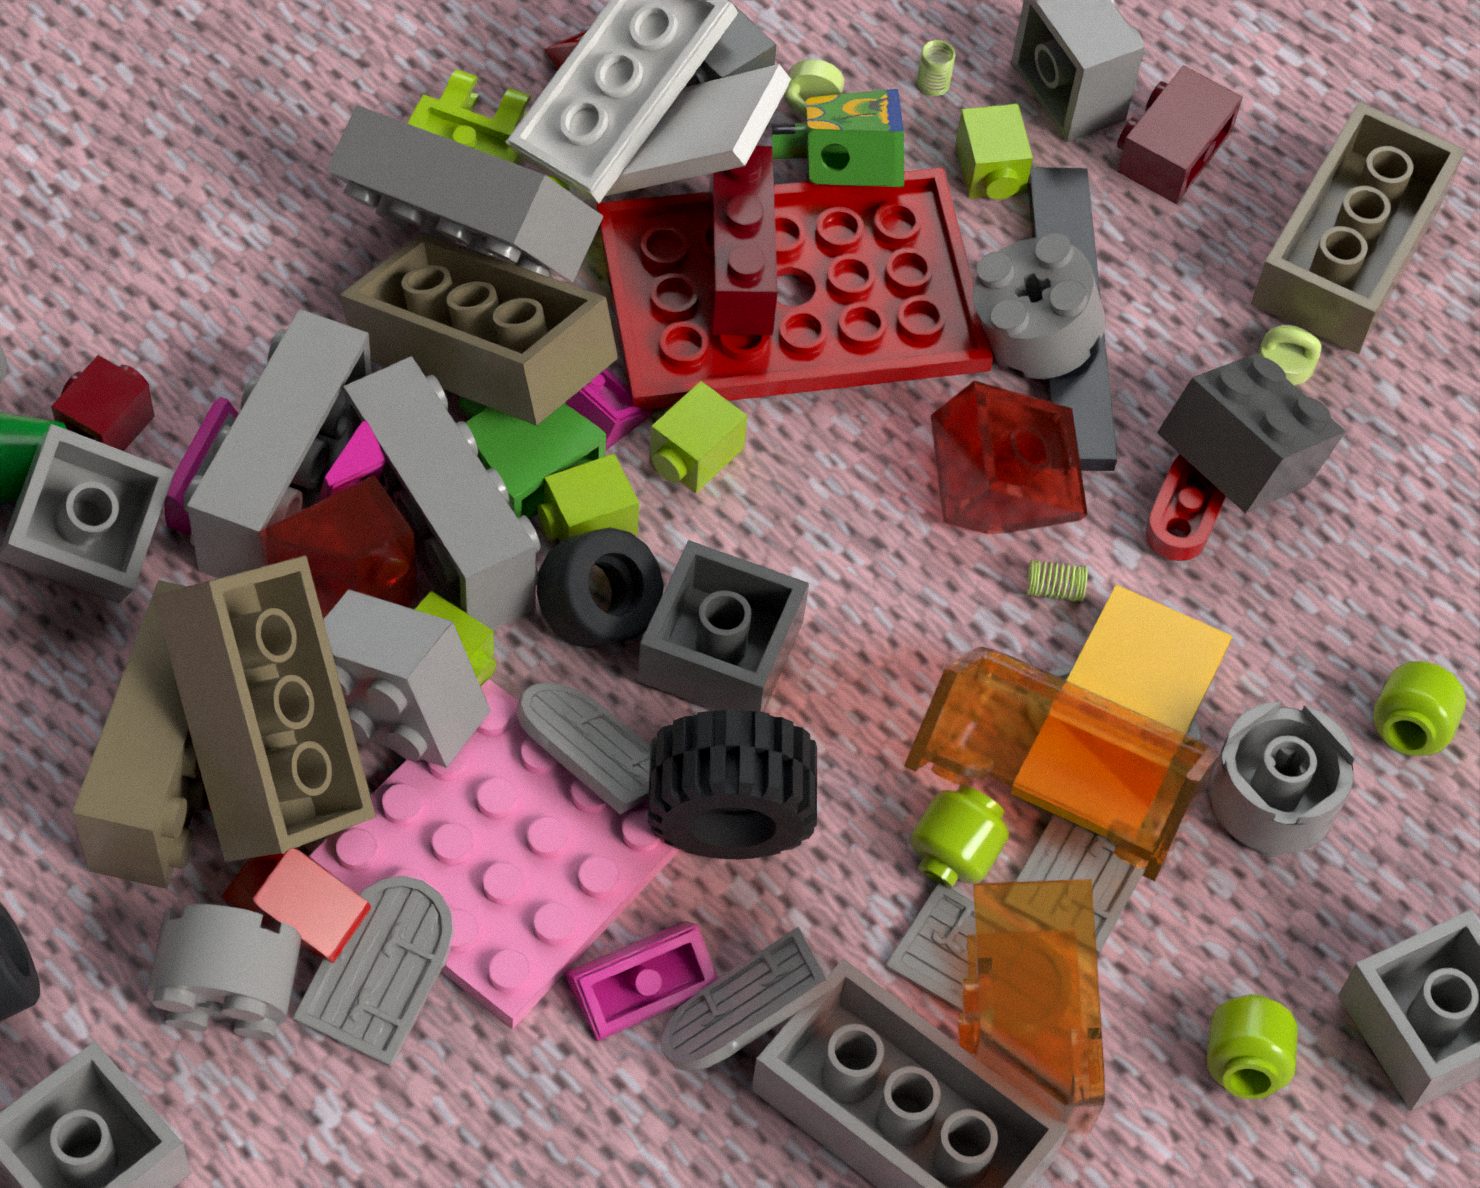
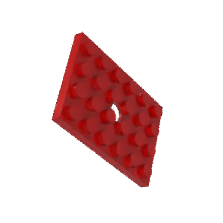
(883, 309)

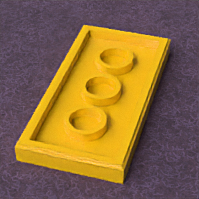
(1147, 662)

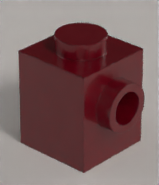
(105, 403)

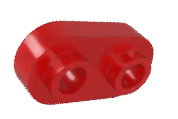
(1183, 509)

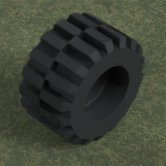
(733, 784)

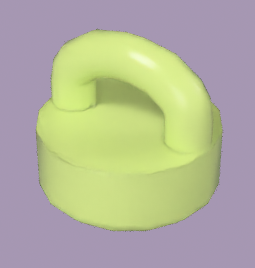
(812, 79)
(1292, 350)

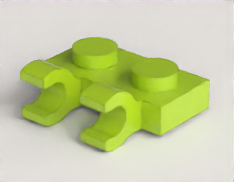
(454, 118)

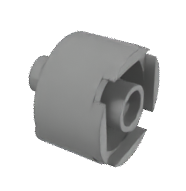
(1039, 306)
(1281, 778)
(224, 970)

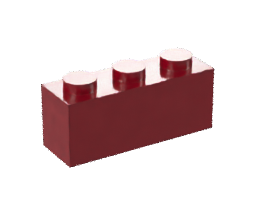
(743, 247)

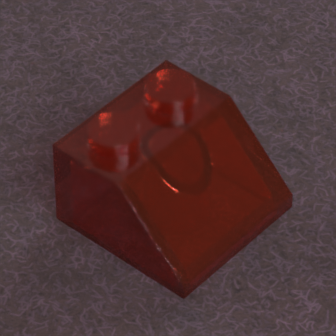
(1006, 461)
(350, 544)

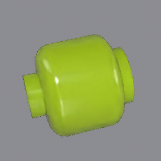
(1419, 708)
(959, 836)
(1252, 1046)

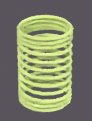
(936, 69)
(1079, 580)

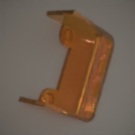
(1065, 749)
(1036, 995)

